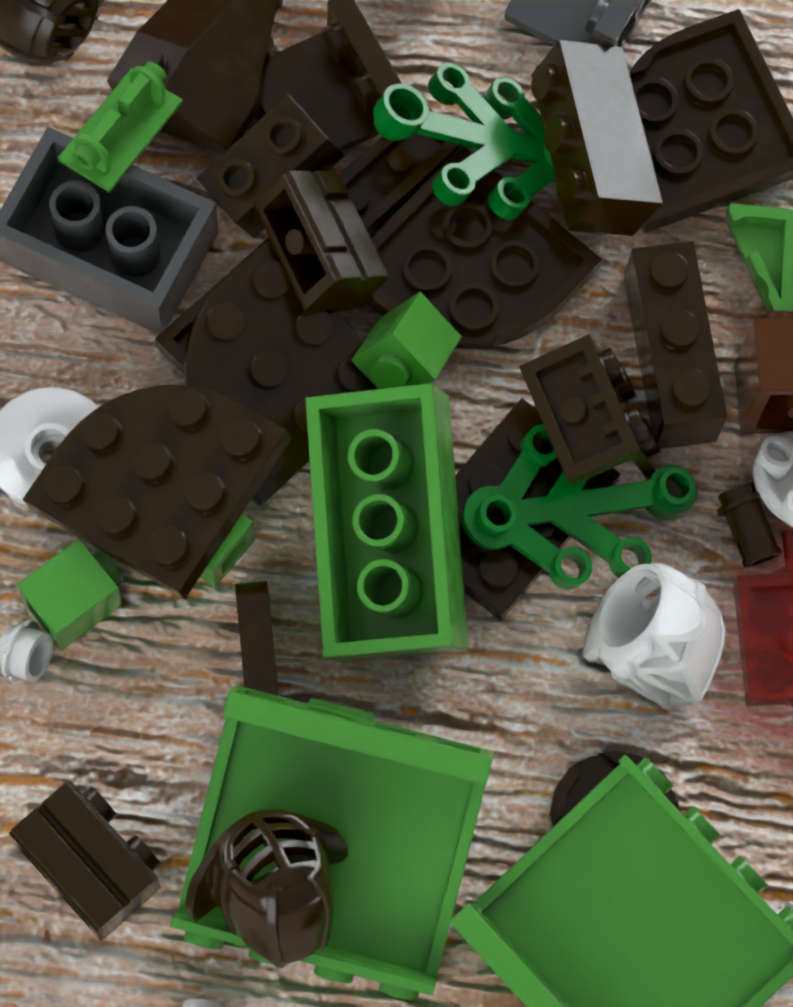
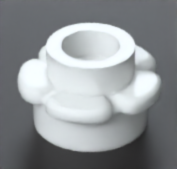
(25, 652)

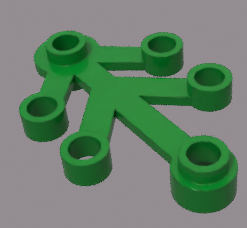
(405, 111)
(570, 511)

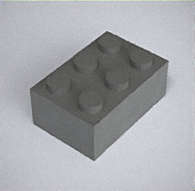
(113, 249)

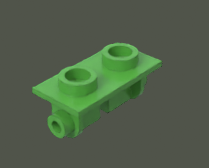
(122, 127)

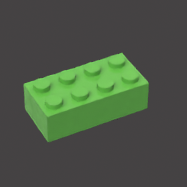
(386, 524)

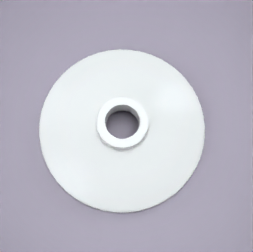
(31, 426)

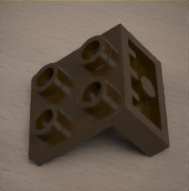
(333, 76)
(586, 411)

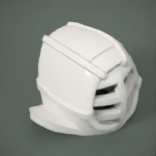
(662, 645)

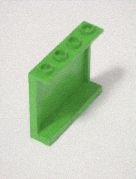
(394, 798)
(631, 909)

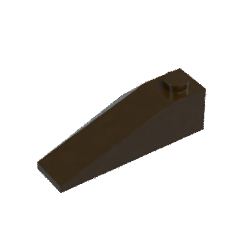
(211, 62)

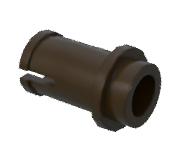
(748, 524)

